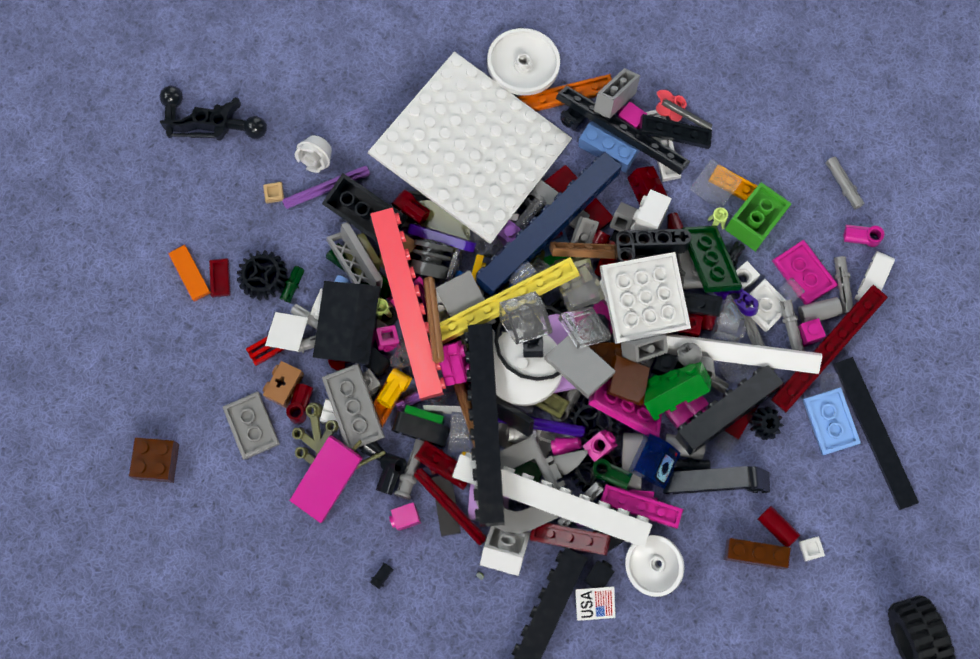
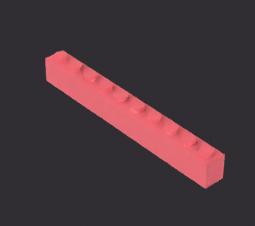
(406, 302)

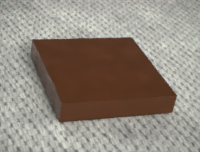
(628, 381)

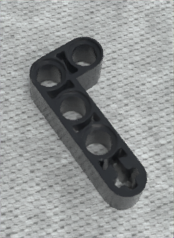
(679, 237)

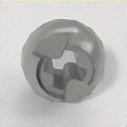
(689, 354)

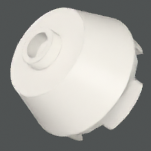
(314, 153)

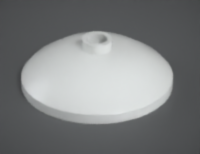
(643, 567)

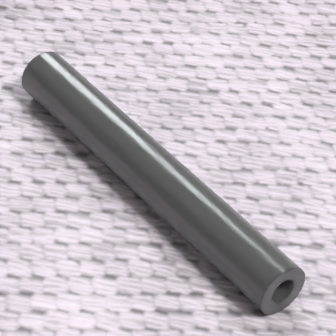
(686, 114)

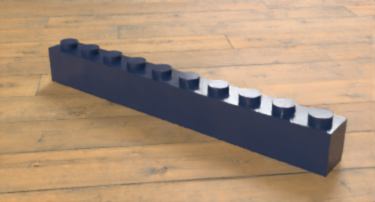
(548, 224)

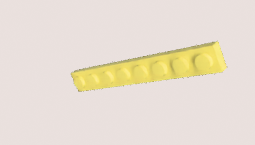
(489, 308)

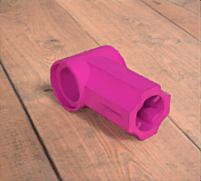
(861, 235)

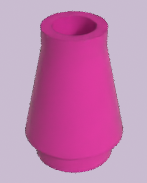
(565, 445)

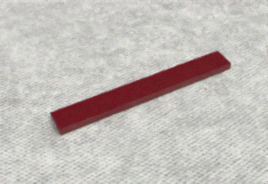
(831, 346)

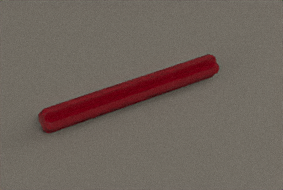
(450, 506)

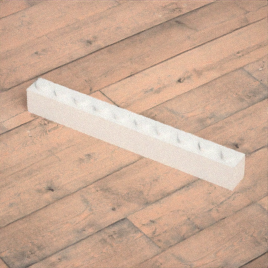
(563, 504)

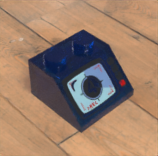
(654, 460)

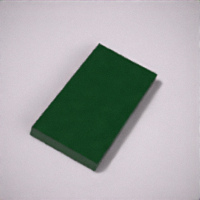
(712, 260)

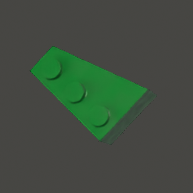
(675, 387)

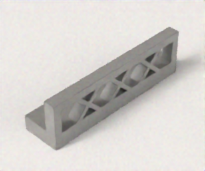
(359, 255)

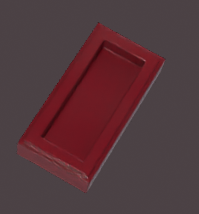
(219, 277)

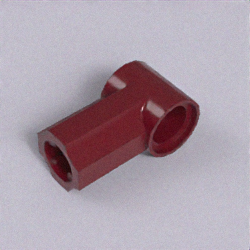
(407, 204)
(299, 402)

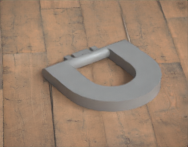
(515, 456)

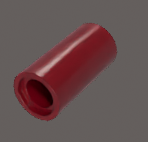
(778, 526)

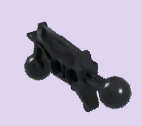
(172, 97)

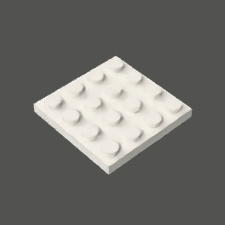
(645, 297)

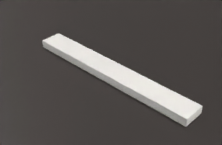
(750, 354)

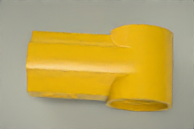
(396, 384)

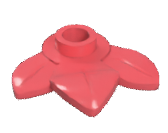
(663, 111)

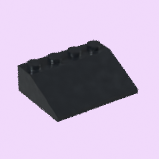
(347, 322)

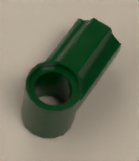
(614, 474)

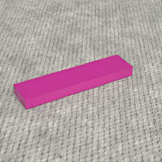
(642, 506)

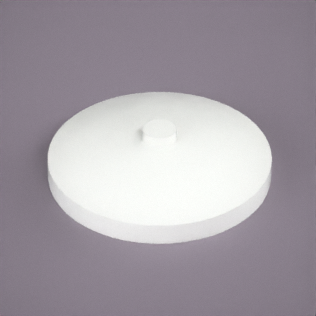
(523, 61)
(520, 390)

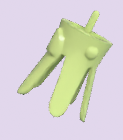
(720, 216)
(384, 309)

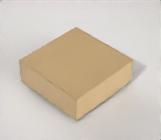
(273, 192)

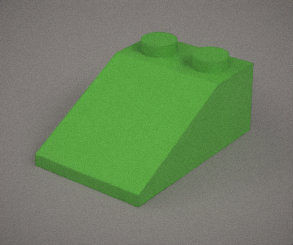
(757, 216)

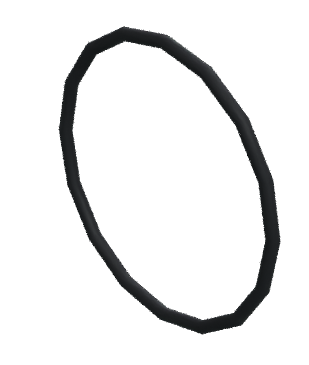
(513, 370)

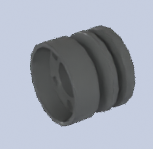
(431, 259)

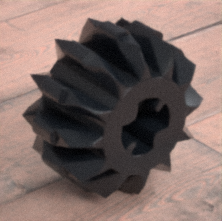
(766, 423)

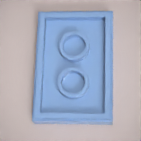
(831, 421)

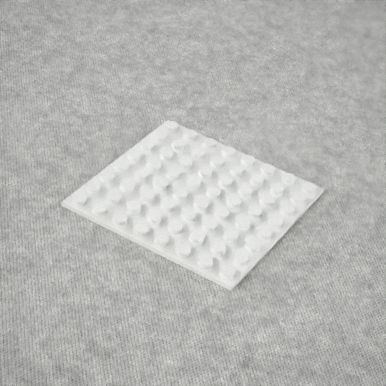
(470, 147)

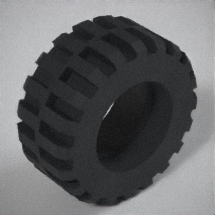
(919, 630)

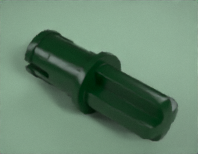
(292, 284)

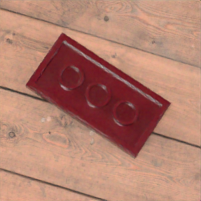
(595, 209)

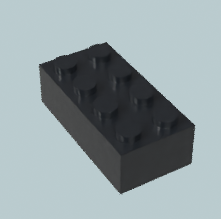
(356, 204)

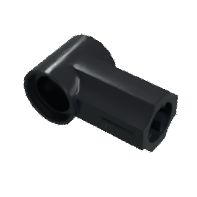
(392, 468)

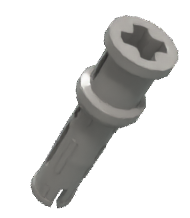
(408, 479)

